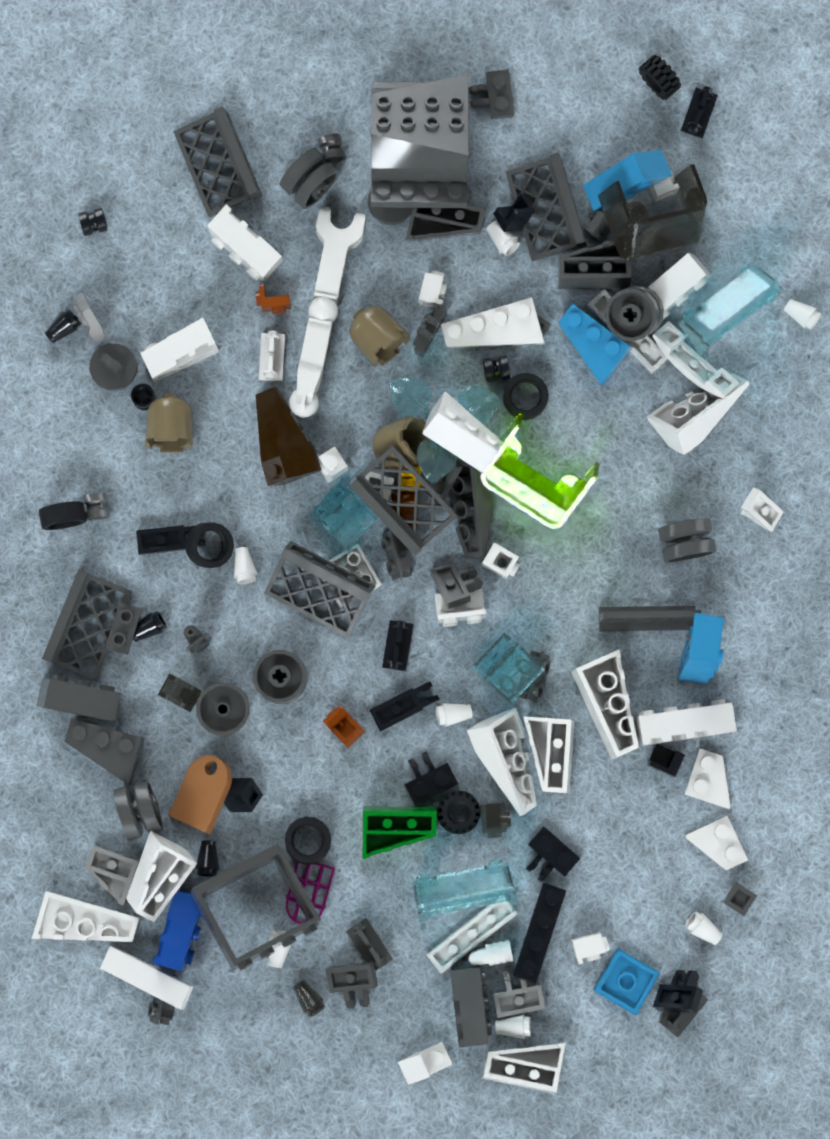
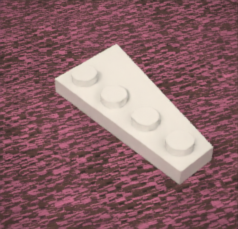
(500, 326)
(78, 920)

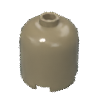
(377, 334)
(169, 424)
(404, 435)

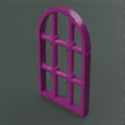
(317, 884)

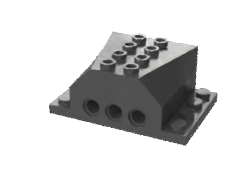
(419, 144)

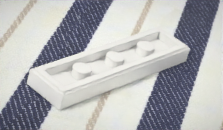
(644, 350)
(470, 935)
(146, 977)

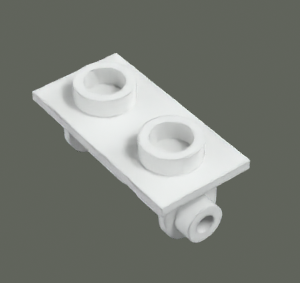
(271, 356)

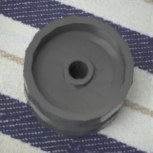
(309, 178)
(634, 299)
(687, 543)
(267, 670)
(214, 697)
(138, 810)

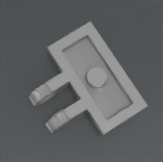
(88, 318)
(518, 1000)

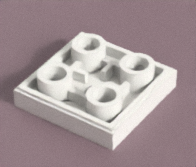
(358, 564)

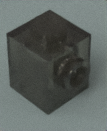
(179, 692)
(494, 819)

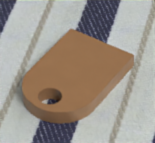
(202, 794)

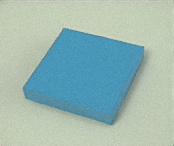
(626, 981)

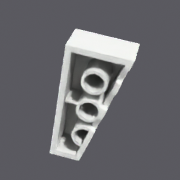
(608, 702)
(685, 723)

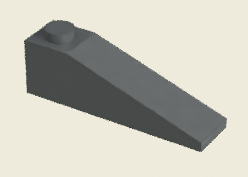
(473, 505)

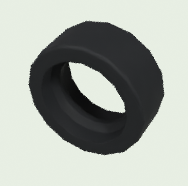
(525, 378)
(62, 515)
(226, 540)
(303, 822)

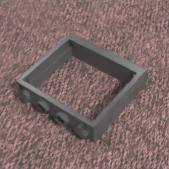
(237, 872)

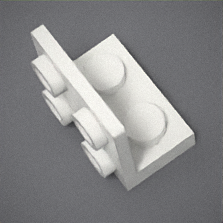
(471, 611)

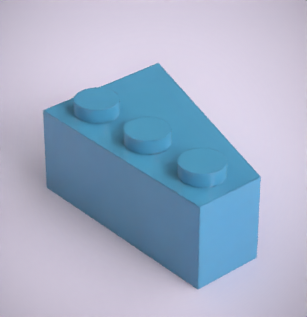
(634, 173)
(595, 343)
(702, 652)

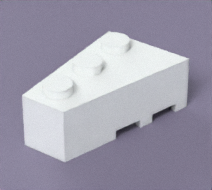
(243, 245)
(680, 281)
(179, 350)
(461, 433)
(552, 751)
(158, 876)
(526, 1067)

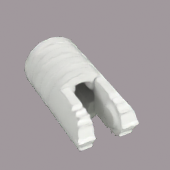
(492, 954)

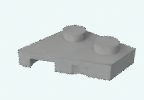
(112, 871)

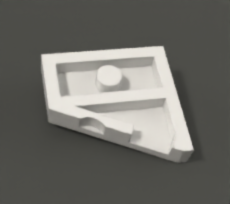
(708, 779)
(719, 843)

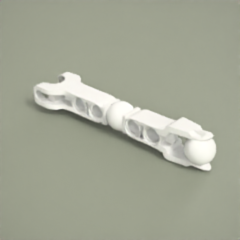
(323, 308)

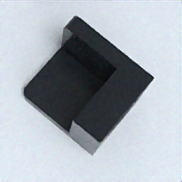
(515, 216)
(665, 760)
(243, 795)

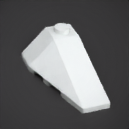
(691, 420)
(500, 750)

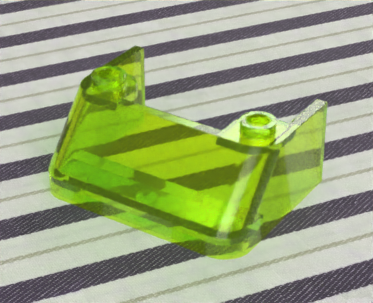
(529, 489)

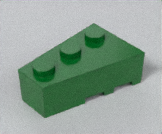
(395, 826)

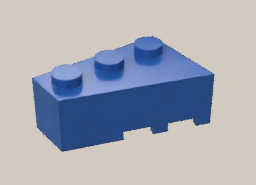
(179, 932)

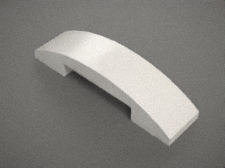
(691, 364)

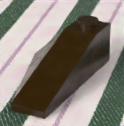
(283, 446)

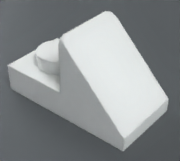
(761, 510)
(425, 1063)

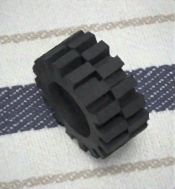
(659, 77)
(458, 797)

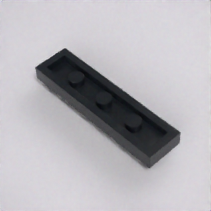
(539, 933)

